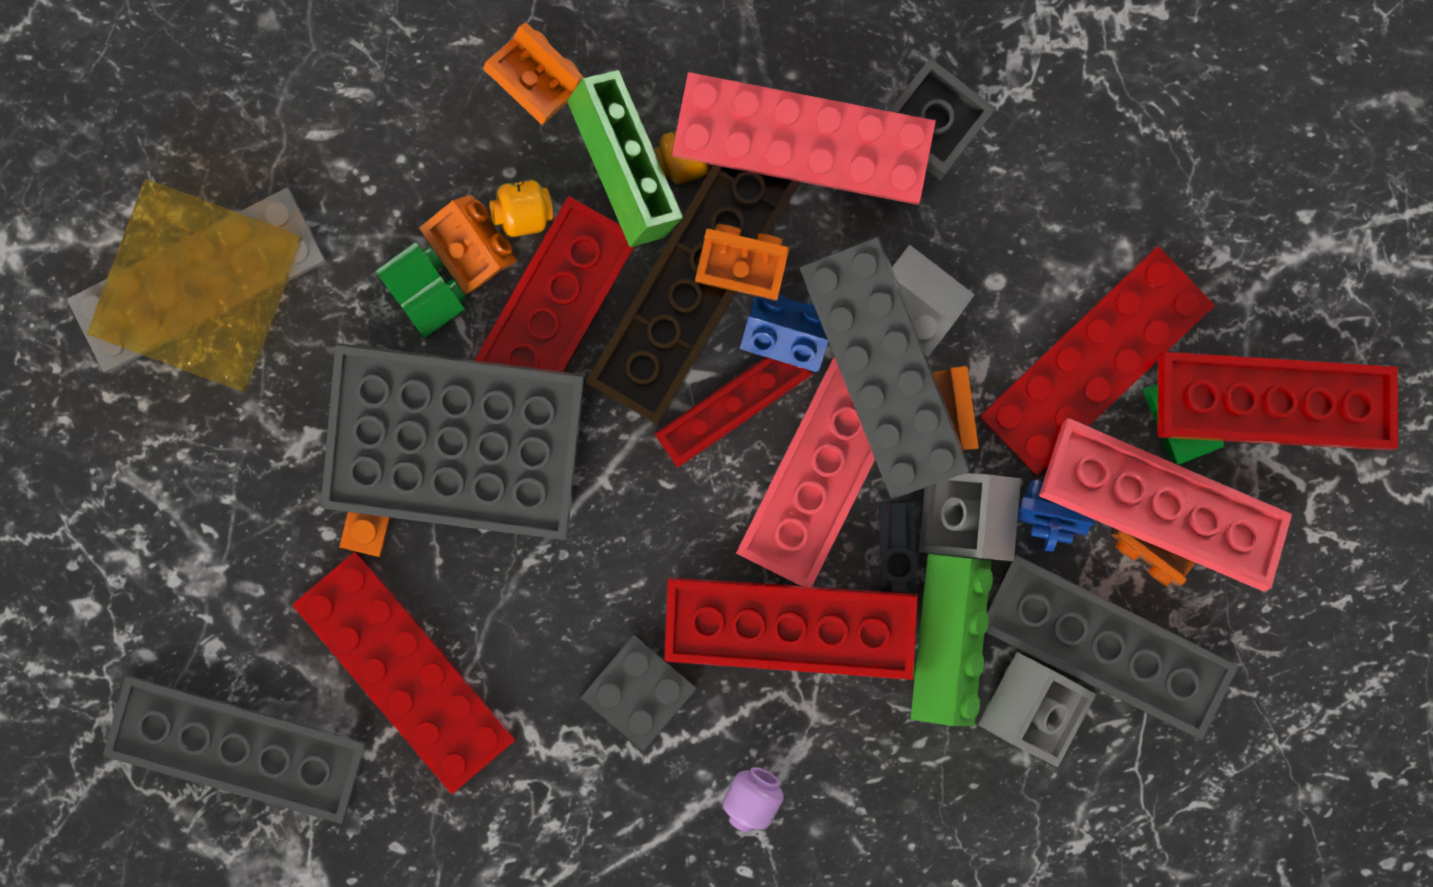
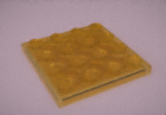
(195, 285)

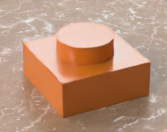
(365, 533)

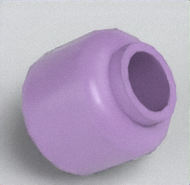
(753, 799)

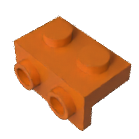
(534, 73)
(742, 262)

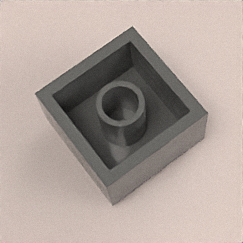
(954, 106)

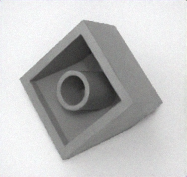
(930, 295)
(971, 517)
(1036, 709)

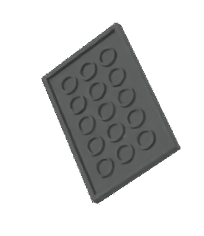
(452, 441)

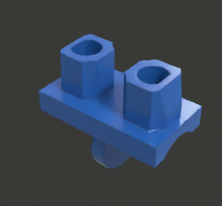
(1051, 519)

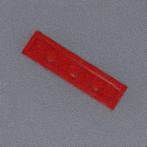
(728, 408)

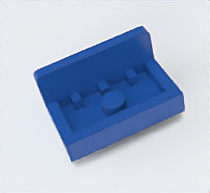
(785, 332)

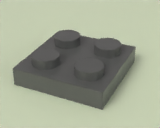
(638, 692)

